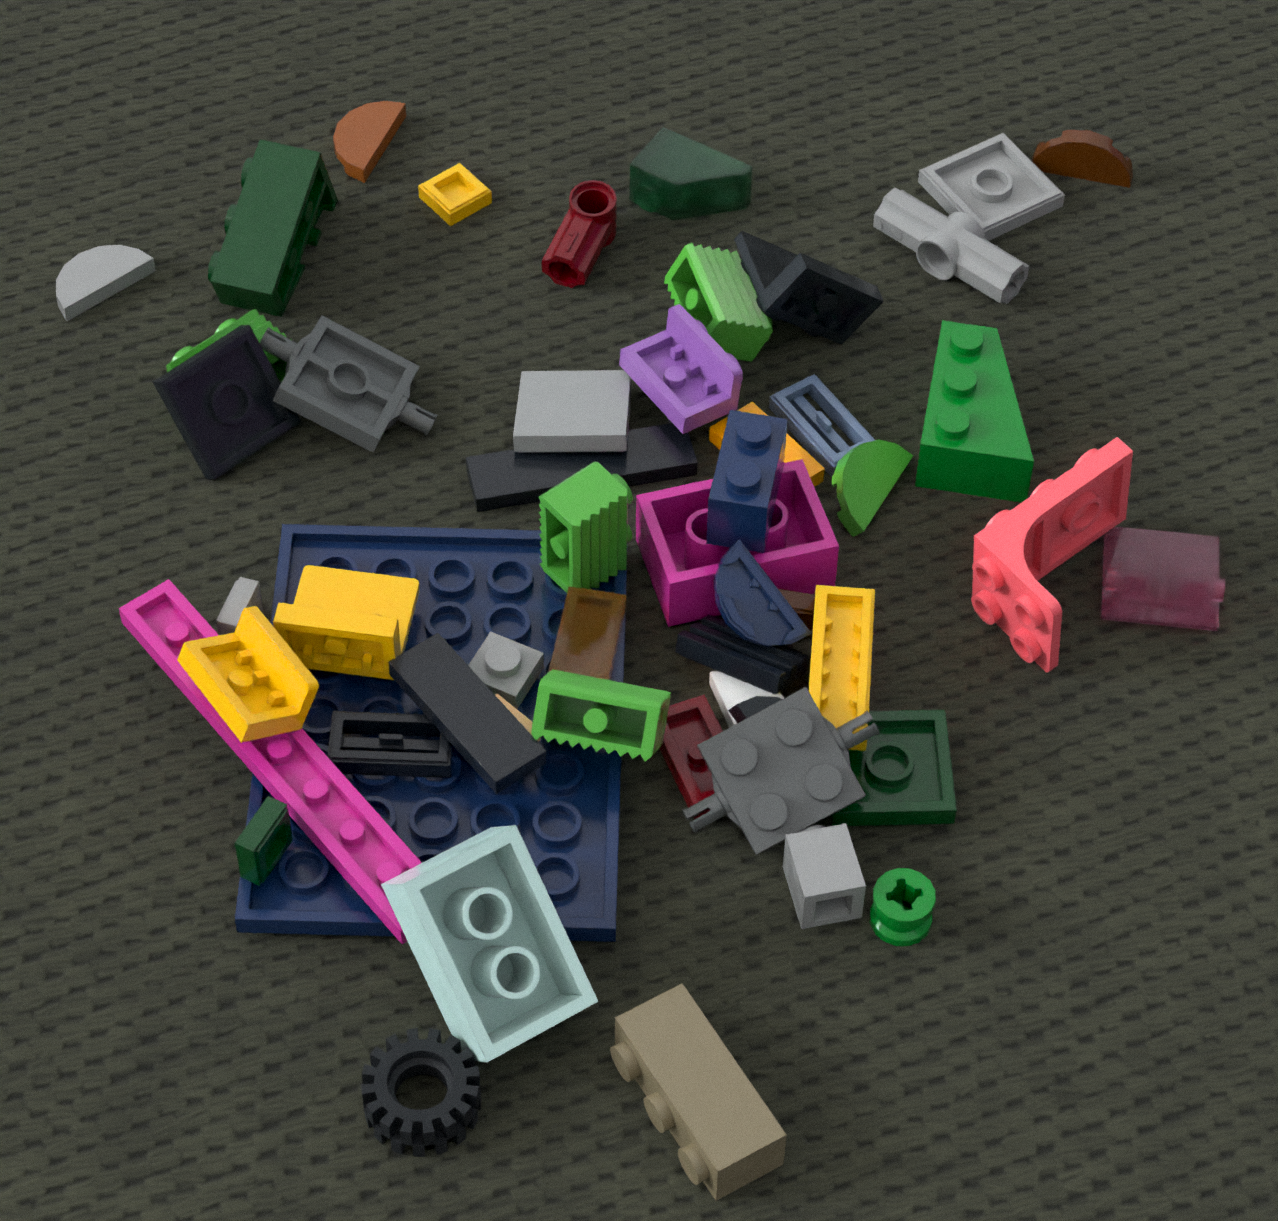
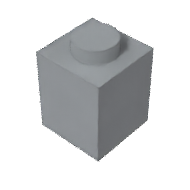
(823, 875)

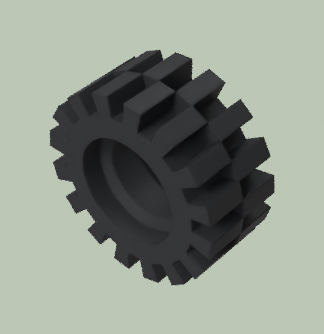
(429, 1125)

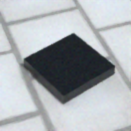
(226, 402)

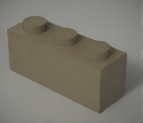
(697, 1093)

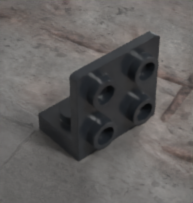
(806, 290)

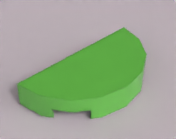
(865, 480)

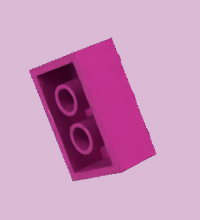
(683, 567)

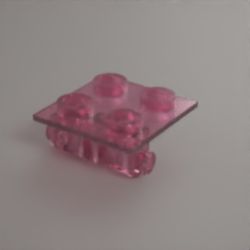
(1161, 578)

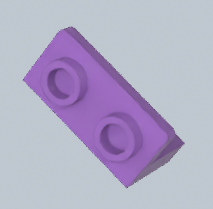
(685, 372)

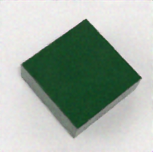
(264, 841)

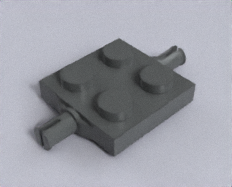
(346, 383)
(781, 771)

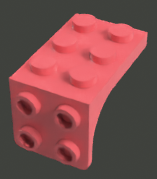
(1040, 536)

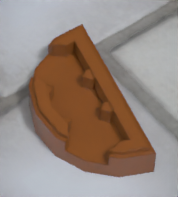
(365, 135)

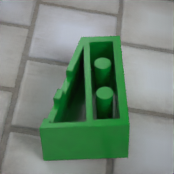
(973, 420)

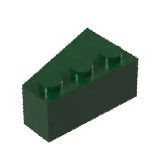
(270, 227)

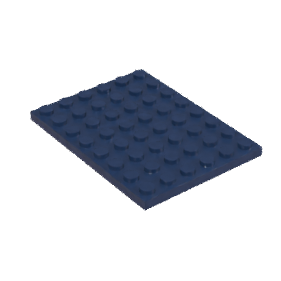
(563, 809)

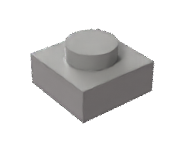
(507, 667)

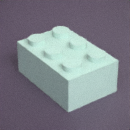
(490, 942)

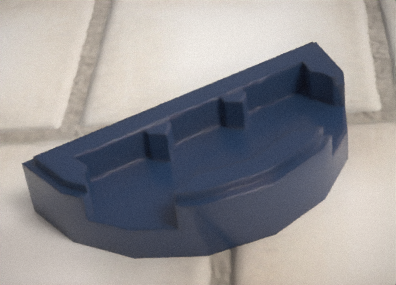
(752, 601)

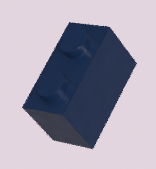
(746, 480)

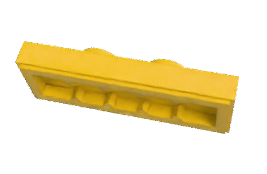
(842, 653)

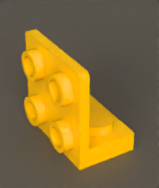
(348, 620)

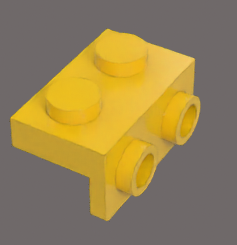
(251, 678)

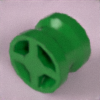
(891, 919)

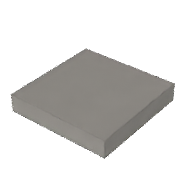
(992, 185)
(573, 411)

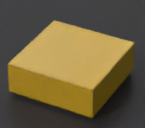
(455, 194)

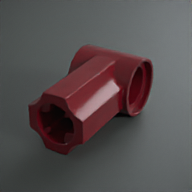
(582, 234)

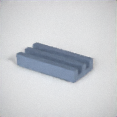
(784, 404)

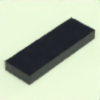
(467, 713)

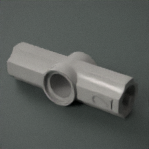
(950, 246)

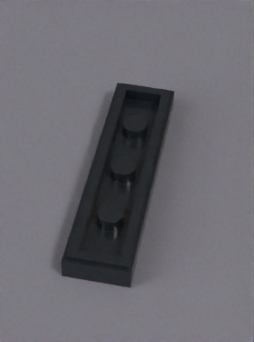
(520, 478)

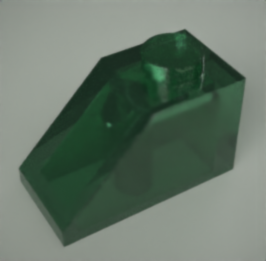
(687, 178)

